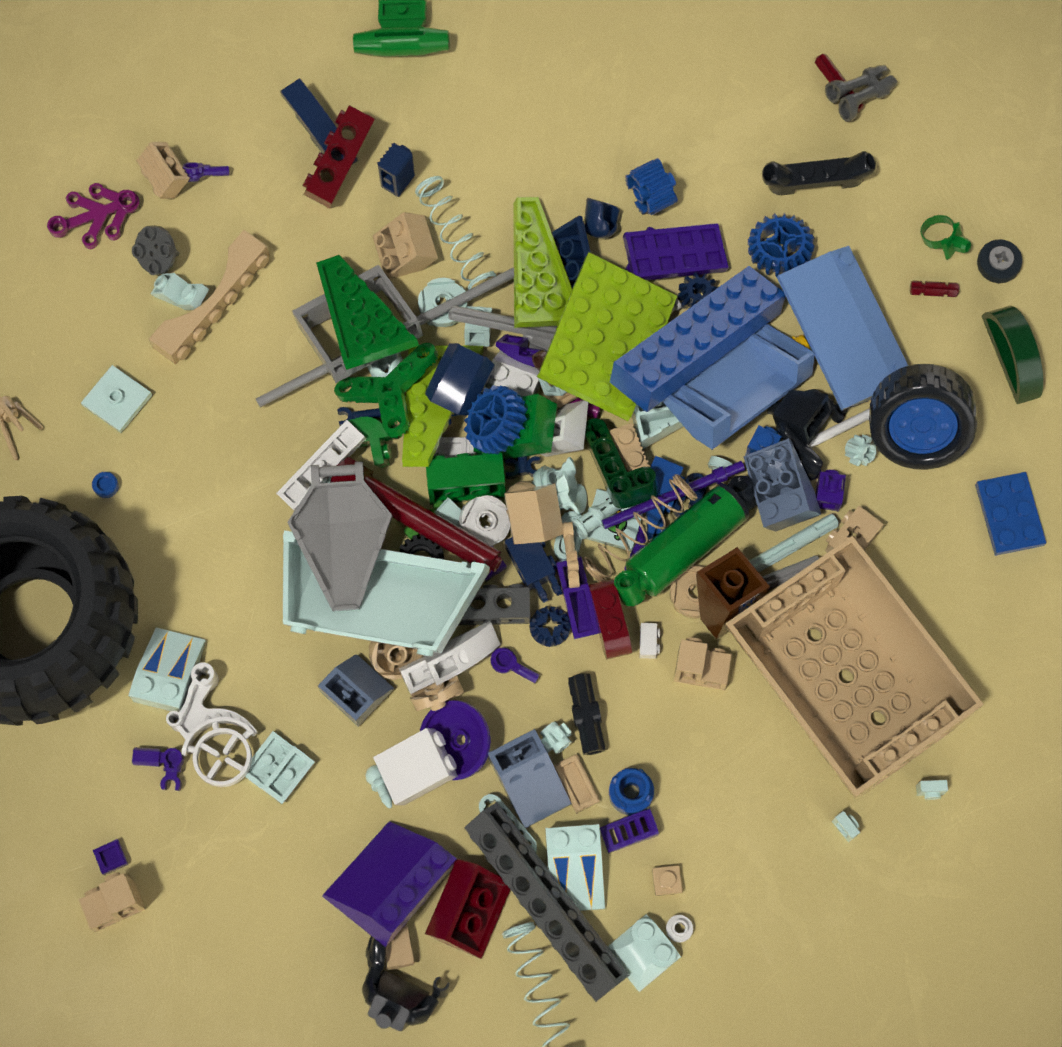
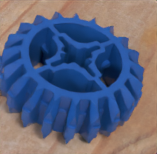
(791, 235)
(495, 419)

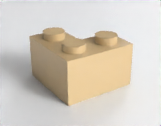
(700, 666)
(111, 902)

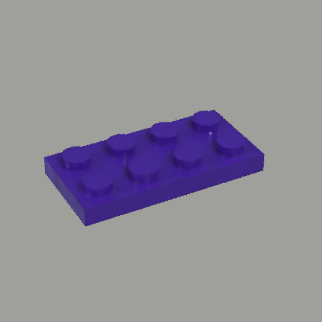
(675, 251)

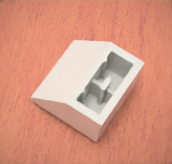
(569, 428)

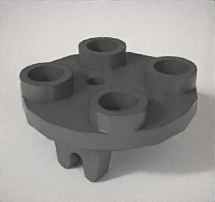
(155, 249)

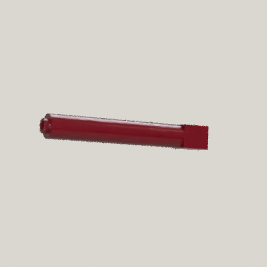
(427, 522)

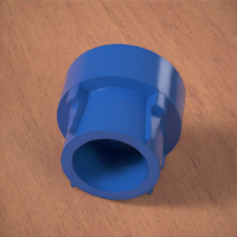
(636, 778)

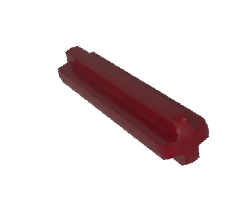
(831, 72)

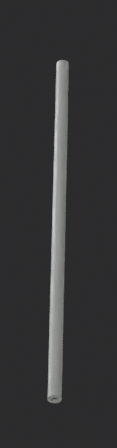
(423, 318)

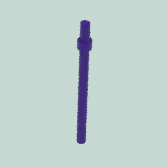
(717, 476)

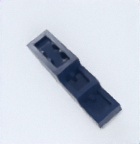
(311, 115)

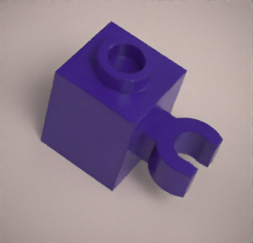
(830, 490)

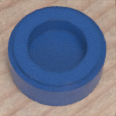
(105, 485)

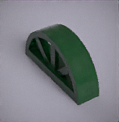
(1016, 352)

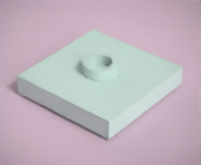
(116, 399)

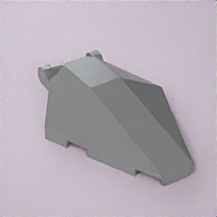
(340, 533)

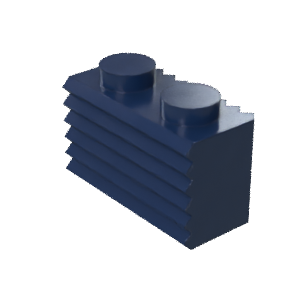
(396, 169)

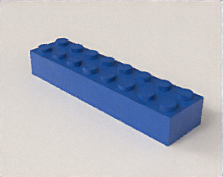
(697, 338)

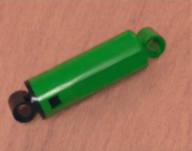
(686, 540)

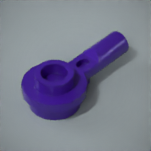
(198, 170)
(504, 661)

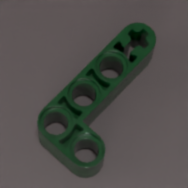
(628, 483)

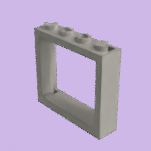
(319, 312)

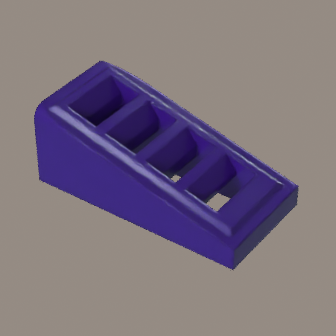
(646, 814)

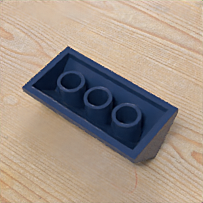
(572, 246)

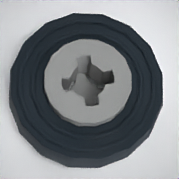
(993, 268)

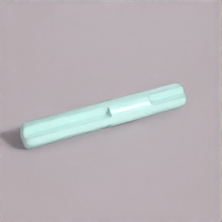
(794, 542)

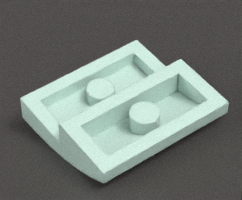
(278, 767)

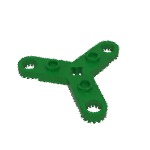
(393, 402)

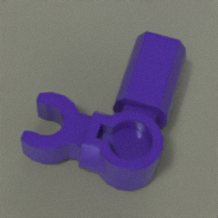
(171, 758)

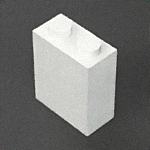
(416, 766)

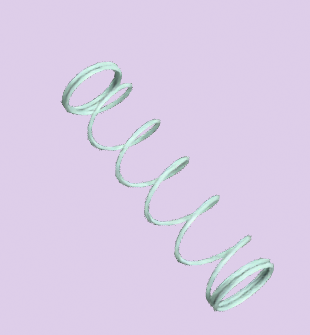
(430, 180)
(527, 928)

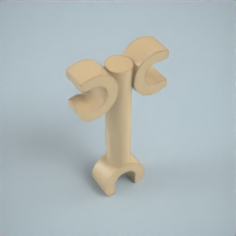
(571, 555)

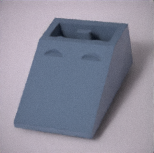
(781, 486)
(529, 778)

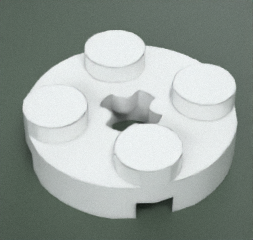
(496, 515)

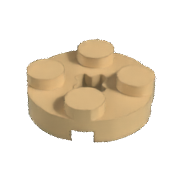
(680, 597)
(436, 695)

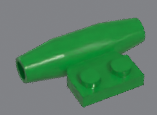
(401, 32)

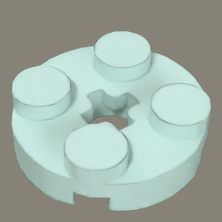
(431, 295)

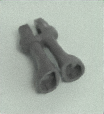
(871, 78)

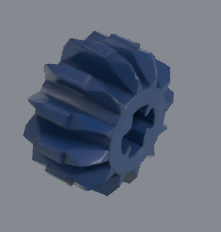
(695, 285)

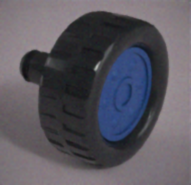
(923, 416)

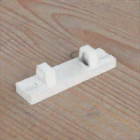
(344, 441)

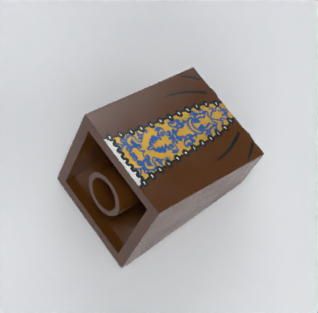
(727, 590)

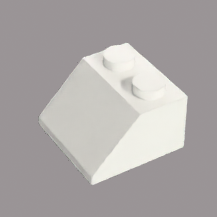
(514, 375)

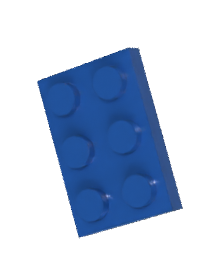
(1010, 513)

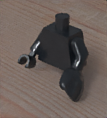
(800, 419)
(392, 999)

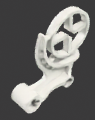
(196, 718)

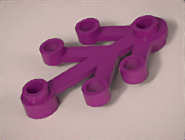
(97, 213)

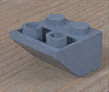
(355, 689)

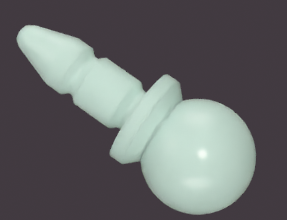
(377, 784)

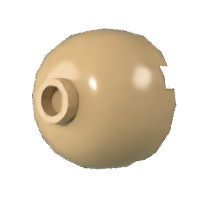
(389, 658)

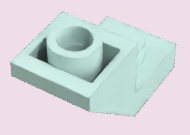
(178, 292)

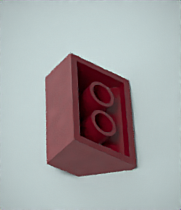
(468, 908)

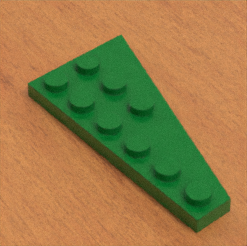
(359, 317)

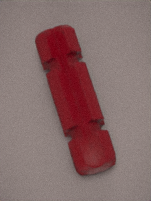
(934, 288)

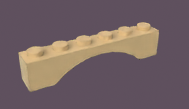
(179, 334)

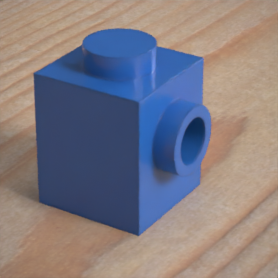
(762, 438)

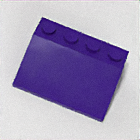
(390, 881)

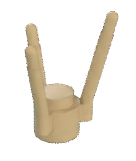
(8, 413)

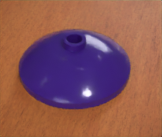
(453, 722)

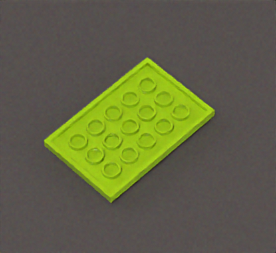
(600, 323)

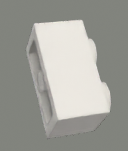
(648, 640)

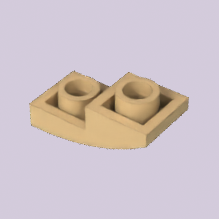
(399, 951)

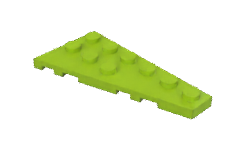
(539, 274)

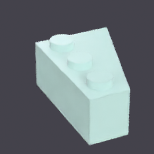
(654, 424)

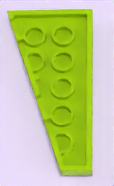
(425, 417)

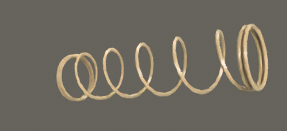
(595, 571)

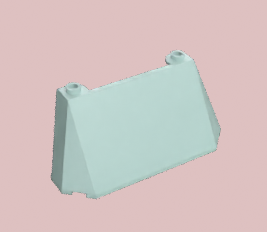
(406, 602)

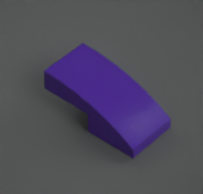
(516, 348)

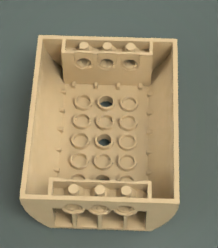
(875, 639)

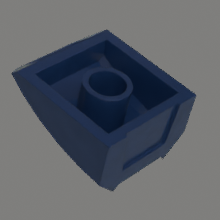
(459, 379)

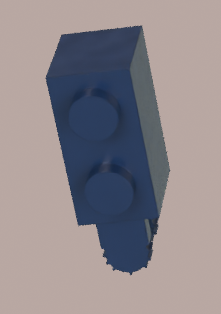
(533, 566)

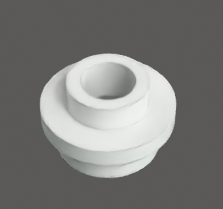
(679, 937)

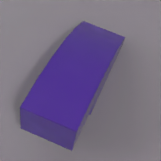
(578, 601)

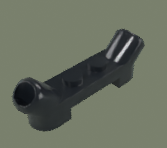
(841, 171)

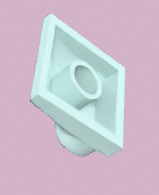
(644, 952)

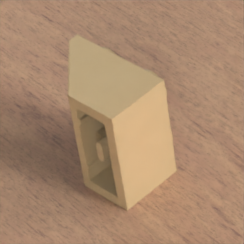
(405, 245)

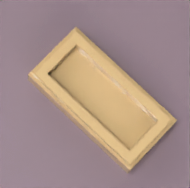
(576, 783)

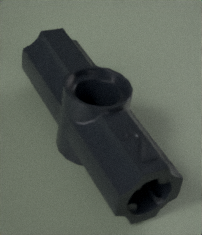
(586, 714)

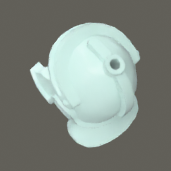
(568, 491)

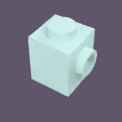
(475, 334)

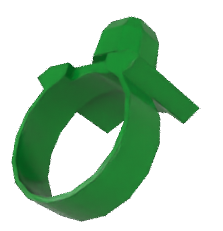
(955, 242)

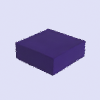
(110, 857)

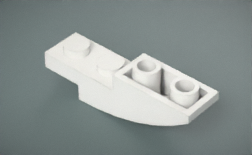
(456, 657)

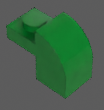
(376, 438)

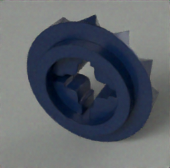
(542, 635)

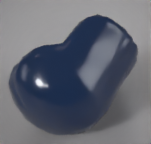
(600, 219)

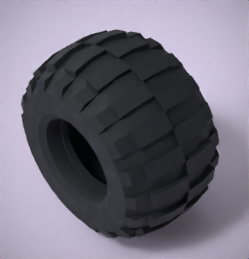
(76, 555)

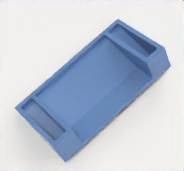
(842, 325)
(740, 385)

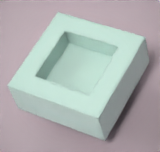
(932, 789)
(846, 825)

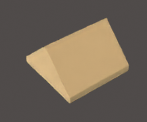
(534, 514)

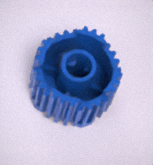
(652, 187)

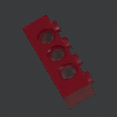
(359, 125)

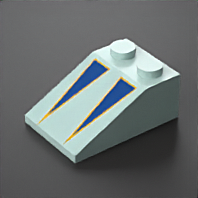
(166, 670)
(576, 864)

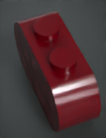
(610, 619)

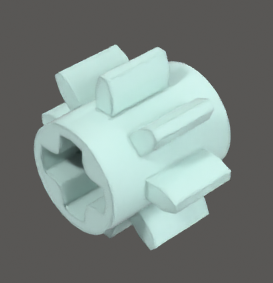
(860, 450)
(556, 737)

